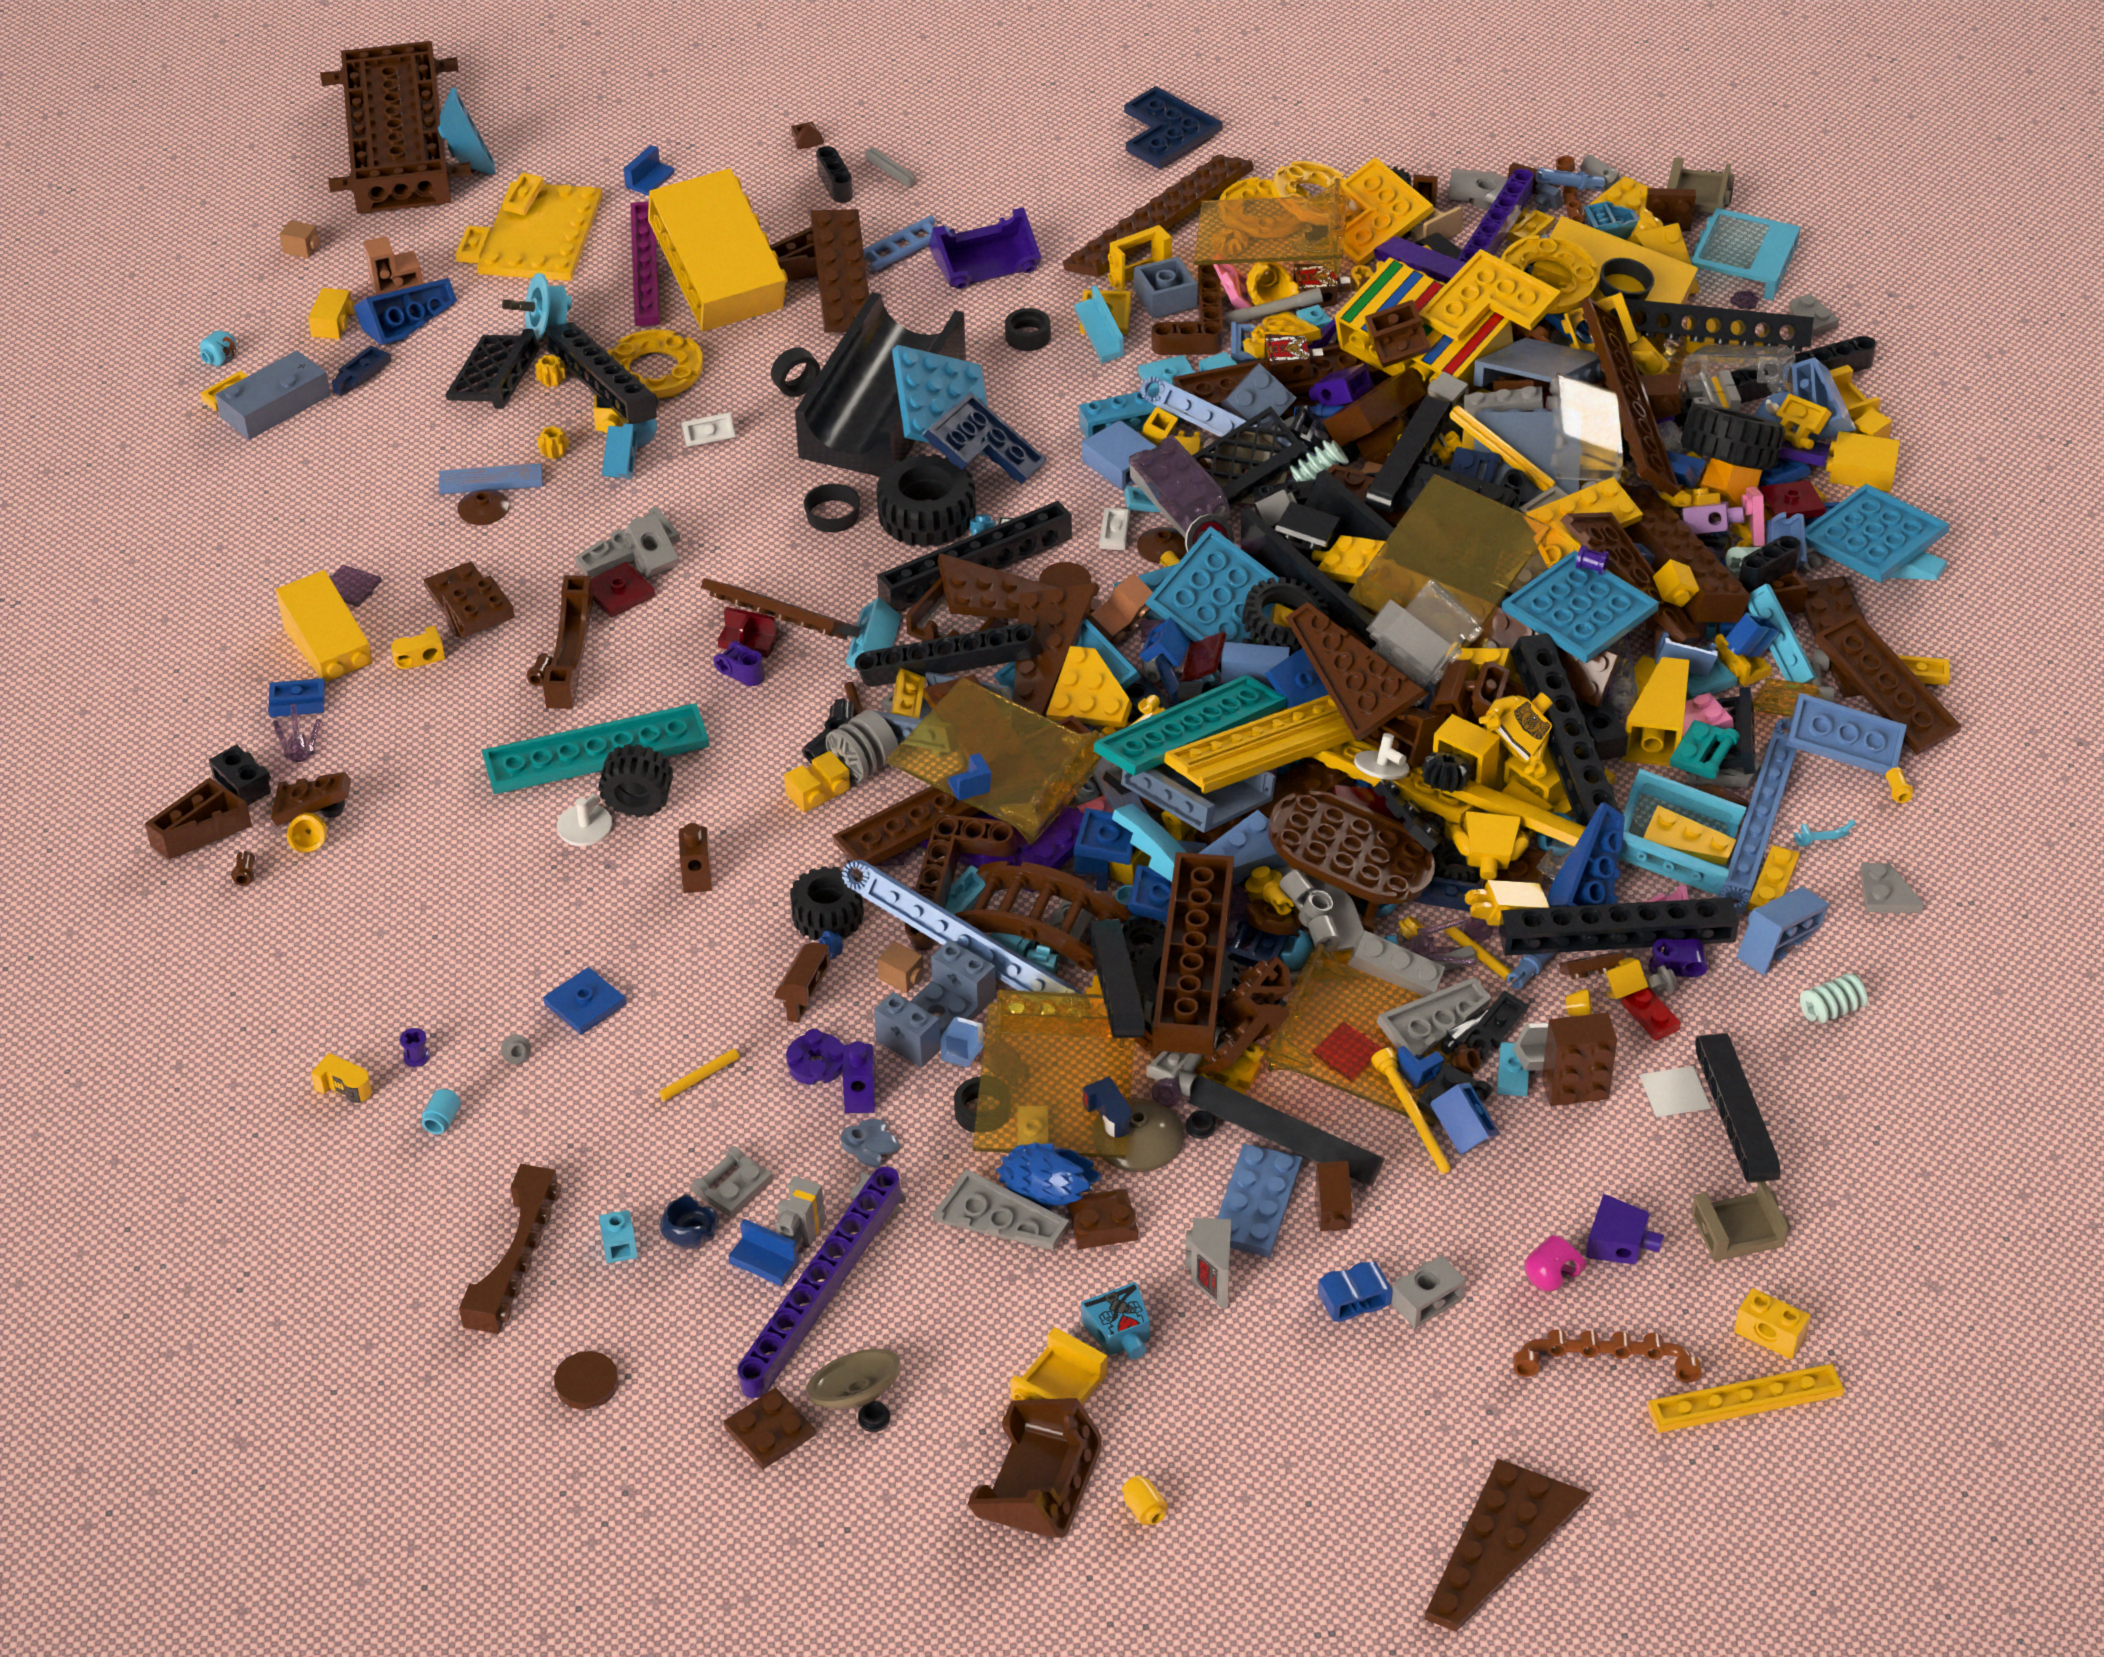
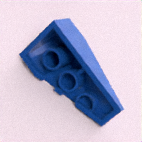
(400, 312)
(1592, 864)

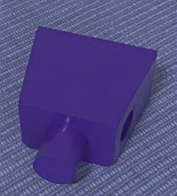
(1334, 387)
(859, 1066)
(1621, 1232)

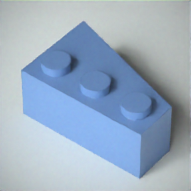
(1815, 384)
(1248, 845)
(1779, 925)

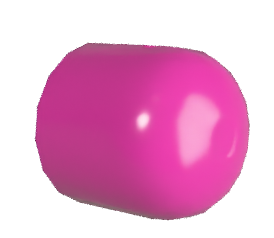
(1548, 1260)

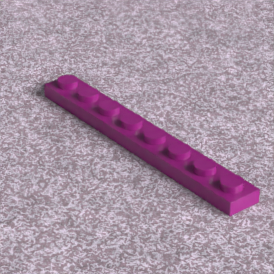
(644, 267)

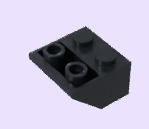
(1308, 524)

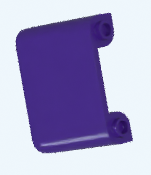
(986, 251)

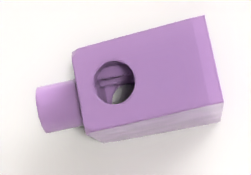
(1701, 521)

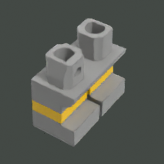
(1717, 391)
(802, 1214)

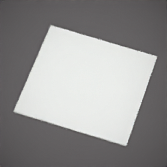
(1674, 1091)

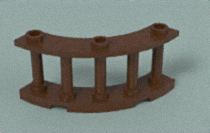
(1049, 882)

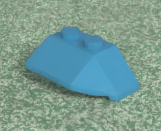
(463, 135)
(1611, 219)

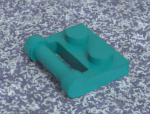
(1697, 745)

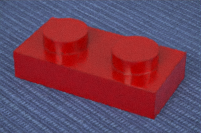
(1651, 1013)

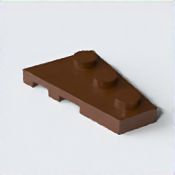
(309, 796)

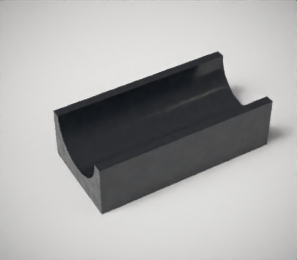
(854, 405)
(1295, 561)

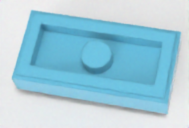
(1511, 1074)

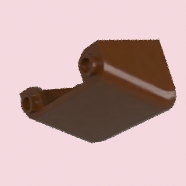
(1044, 1468)

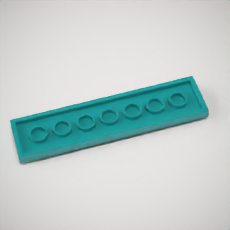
(1213, 712)
(586, 748)

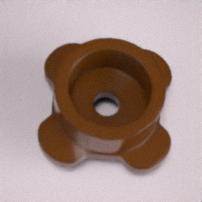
(1467, 1060)

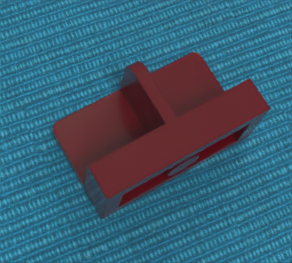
(749, 629)

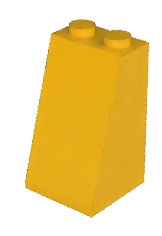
(323, 626)
(1658, 715)

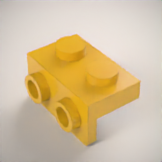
(1744, 668)

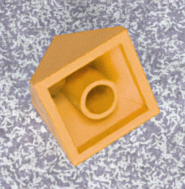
(1730, 480)

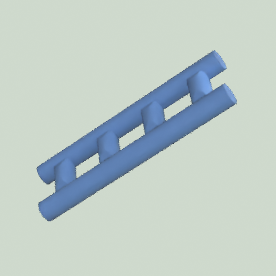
(896, 252)

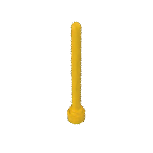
(1386, 1063)

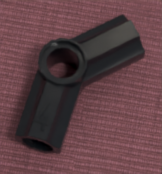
(840, 713)

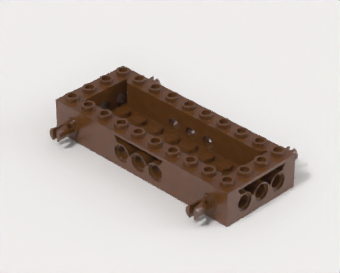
(394, 127)

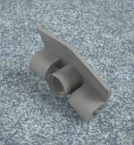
(1475, 184)
(1324, 910)

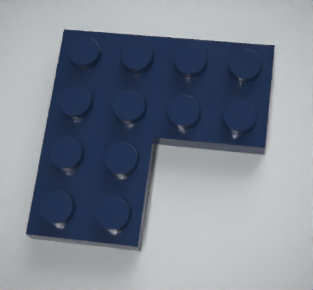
(1172, 124)
(975, 428)

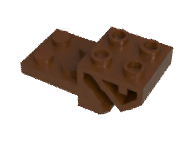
(469, 599)
(1469, 694)
(1250, 1012)

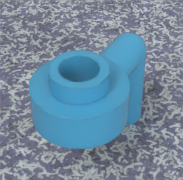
(981, 523)

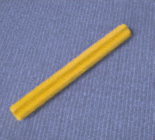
(1500, 447)

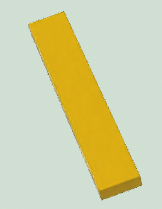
(1530, 816)
(1745, 1398)

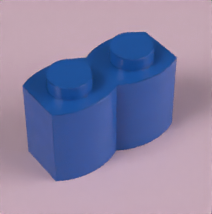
(1752, 635)
(1354, 1291)

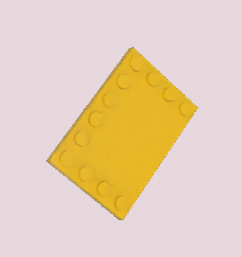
(545, 238)

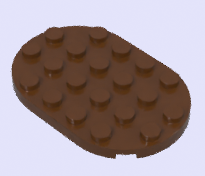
(1350, 847)

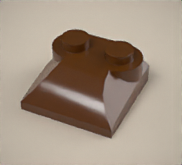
(1103, 1219)

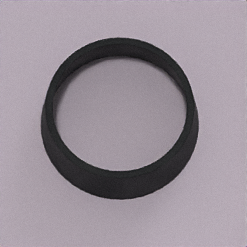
(1627, 267)
(832, 492)

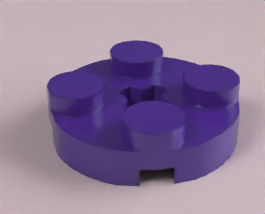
(815, 1044)

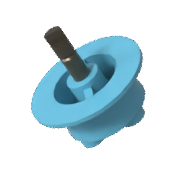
(544, 305)

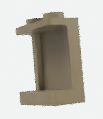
(1710, 186)
(1740, 1223)

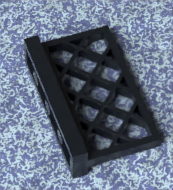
(508, 372)
(1265, 471)
(1744, 724)

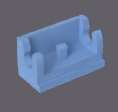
(1237, 338)
(1792, 526)
(1700, 660)

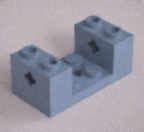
(959, 988)

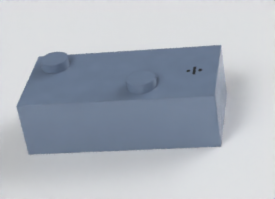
(273, 394)

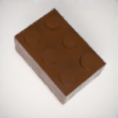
(1579, 1059)

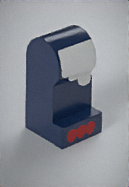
(1110, 1105)

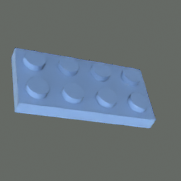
(1845, 734)
(1259, 1197)

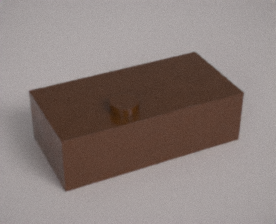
(1375, 407)

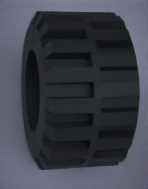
(635, 780)
(825, 903)

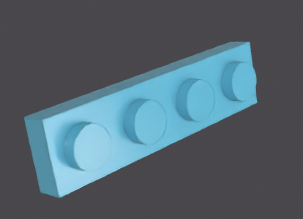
(1786, 646)

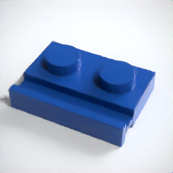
(305, 694)

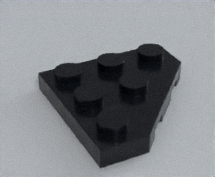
(1424, 831)

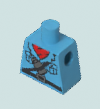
(1118, 1320)

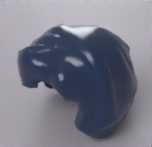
(688, 1223)

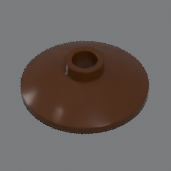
(483, 507)
(1159, 540)

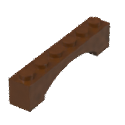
(563, 673)
(489, 1301)

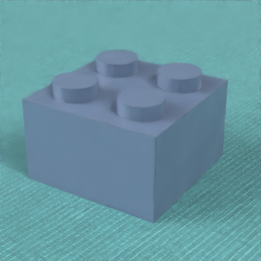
(1165, 287)
(1255, 394)

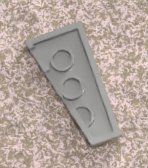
(613, 552)
(1426, 1020)
(996, 1211)

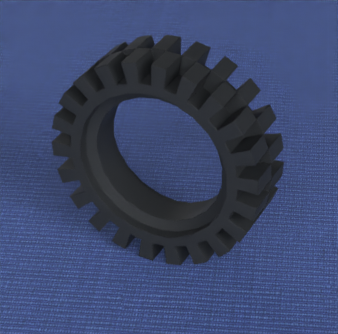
(1283, 593)

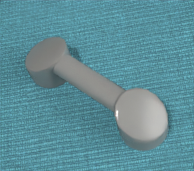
(1820, 663)
(1187, 1077)

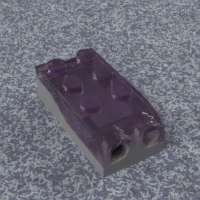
(1177, 484)

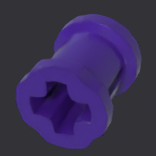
(1592, 560)
(413, 1042)

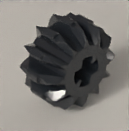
(1446, 771)

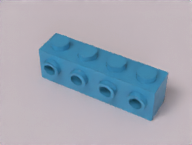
(1128, 408)

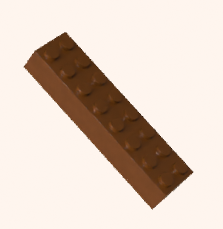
(1668, 537)
(1193, 954)

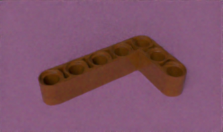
(1195, 337)
(951, 847)

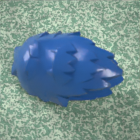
(1047, 1174)

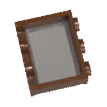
(932, 619)

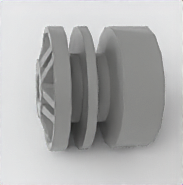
(862, 744)

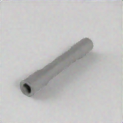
(1300, 300)

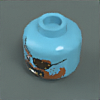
(218, 348)

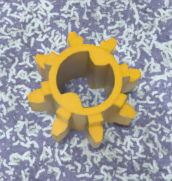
(550, 370)
(553, 442)

